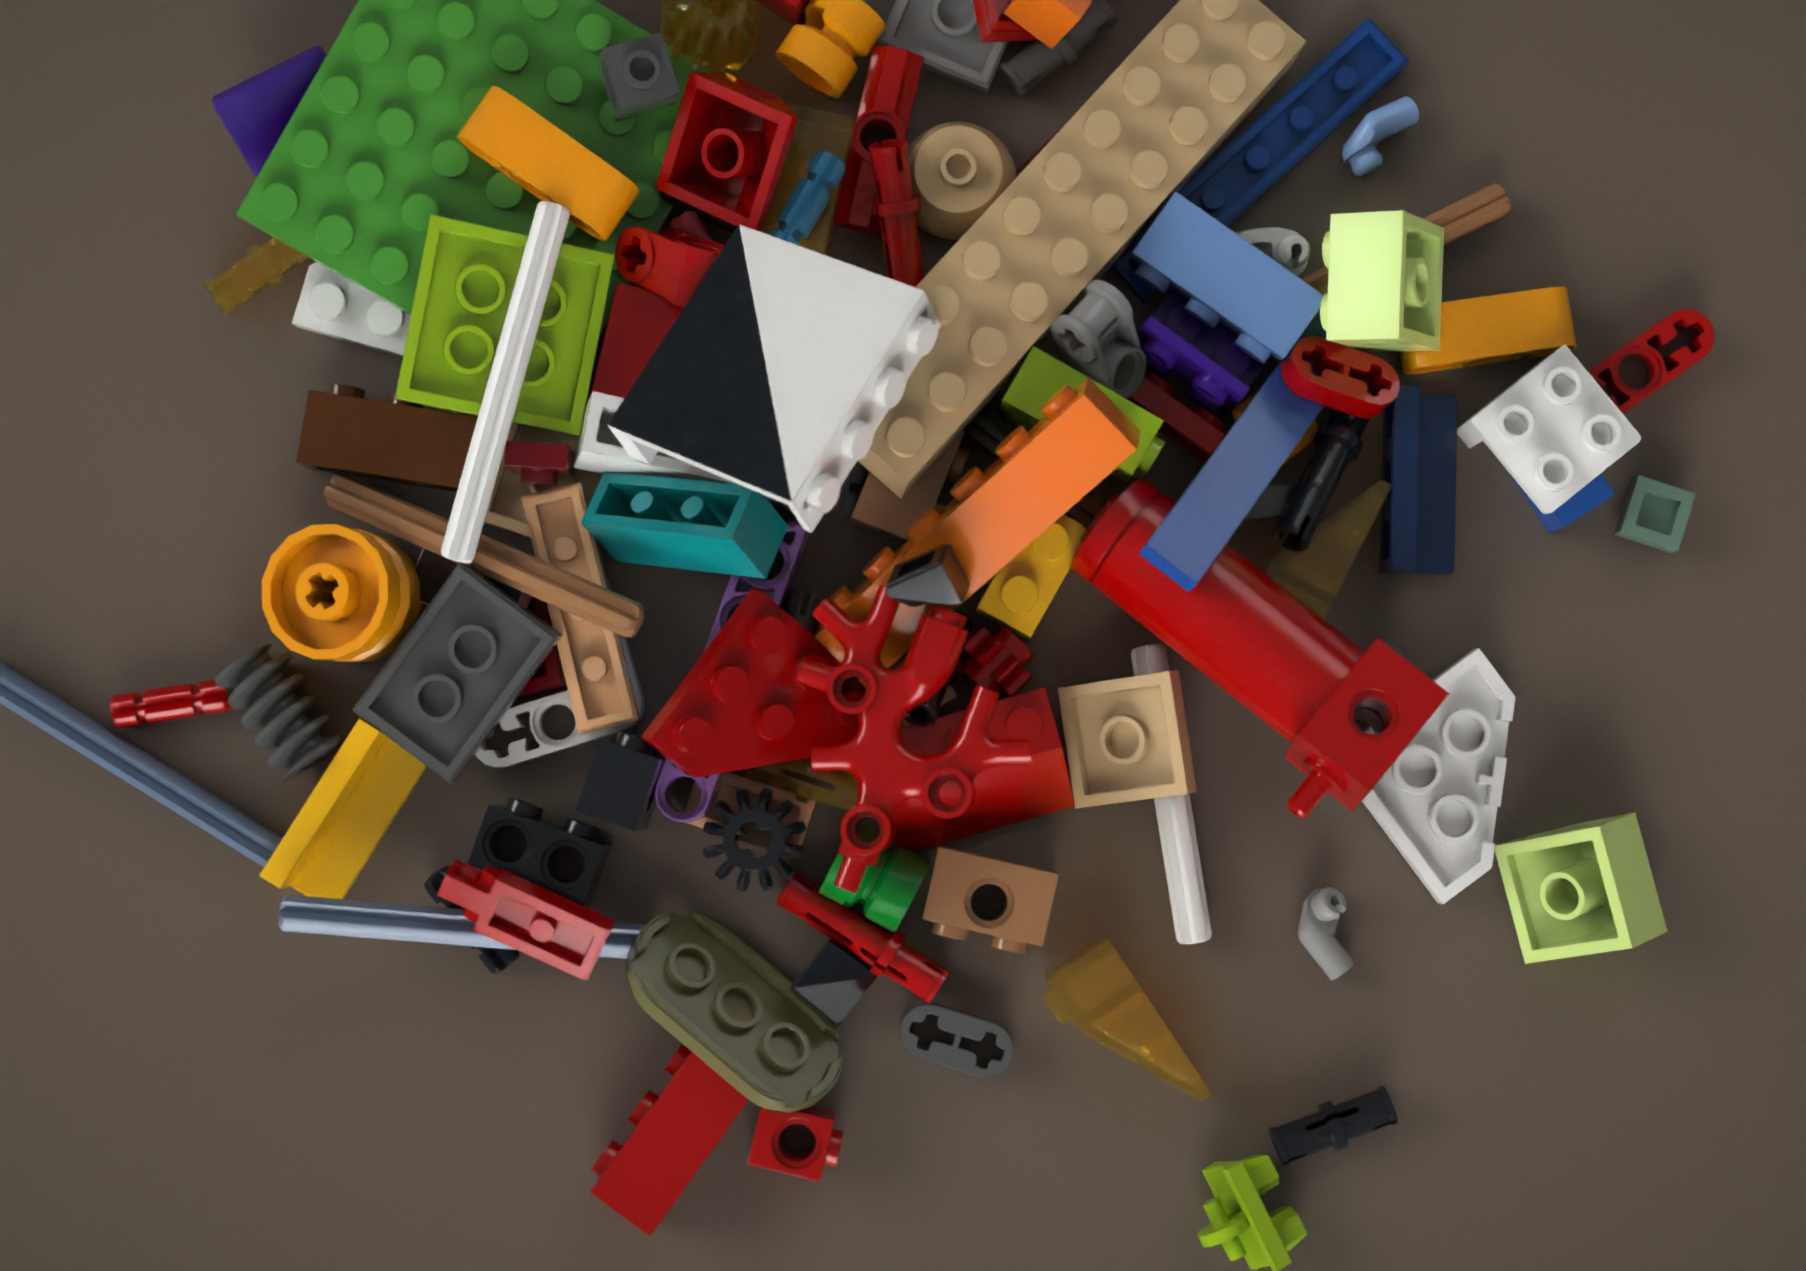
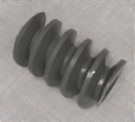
(278, 710)

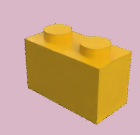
(1031, 579)

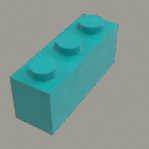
(685, 524)

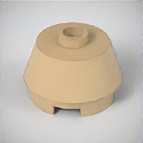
(957, 176)

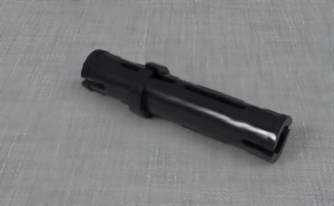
(1336, 446)

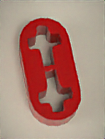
(1340, 377)

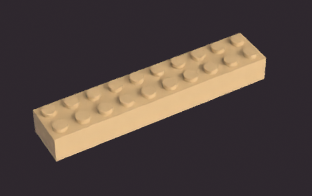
(1078, 214)

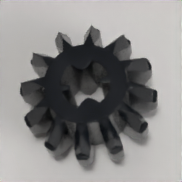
(764, 821)

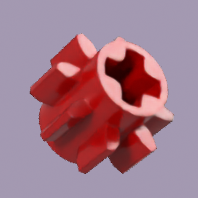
(997, 660)

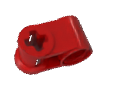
(666, 261)

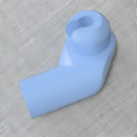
(1374, 127)

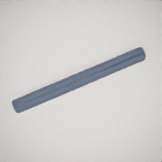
(136, 767)
(409, 923)

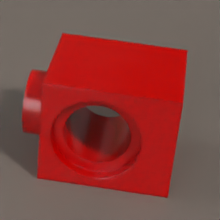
(771, 1154)

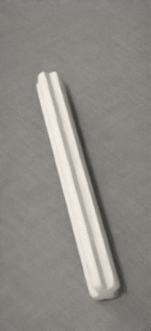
(505, 382)

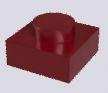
(539, 462)

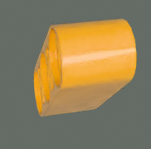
(548, 162)
(1497, 330)

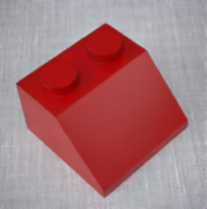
(727, 148)

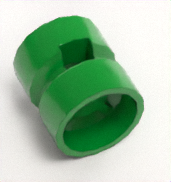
(884, 888)

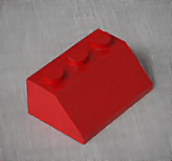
(1002, 792)

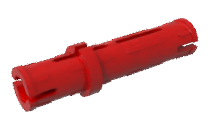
(897, 211)
(864, 938)

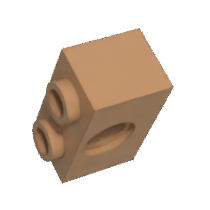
(1027, 899)

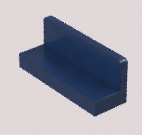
(1421, 467)

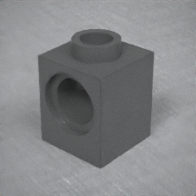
(638, 76)

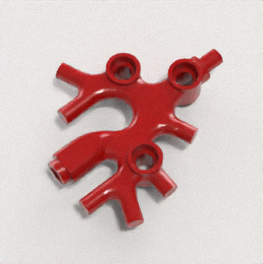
(877, 755)

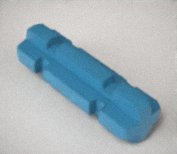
(809, 198)

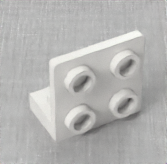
(1552, 429)

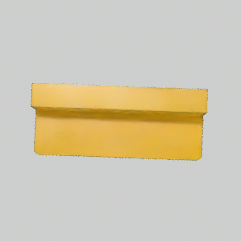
(345, 815)

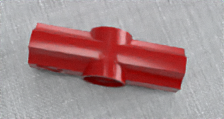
(886, 105)

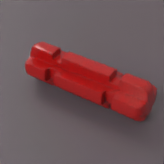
(168, 703)

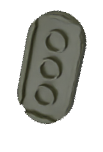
(733, 1011)

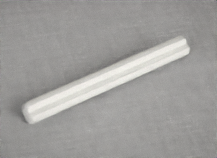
(1177, 836)

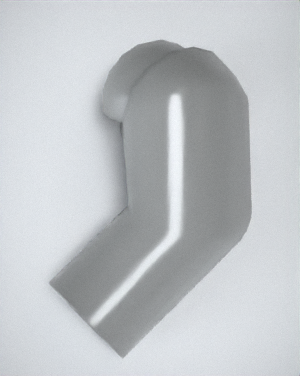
(1318, 930)

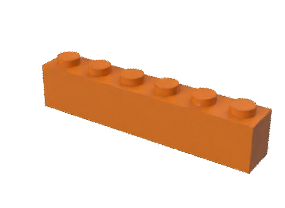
(1003, 507)

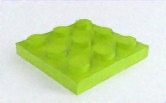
(461, 313)

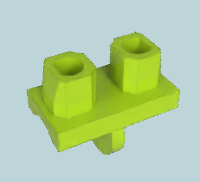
(1240, 1217)

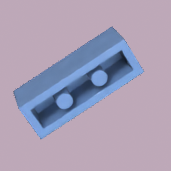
(1225, 280)

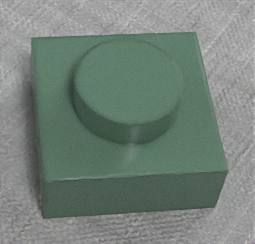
(1655, 513)

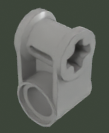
(1102, 339)

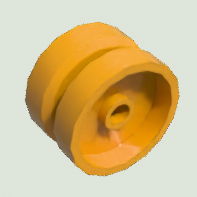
(340, 593)

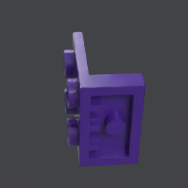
(263, 105)
(1197, 356)

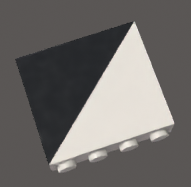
(778, 371)

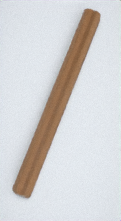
(491, 556)

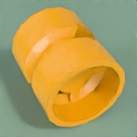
(828, 43)

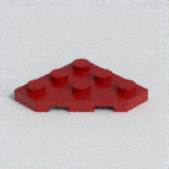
(745, 701)

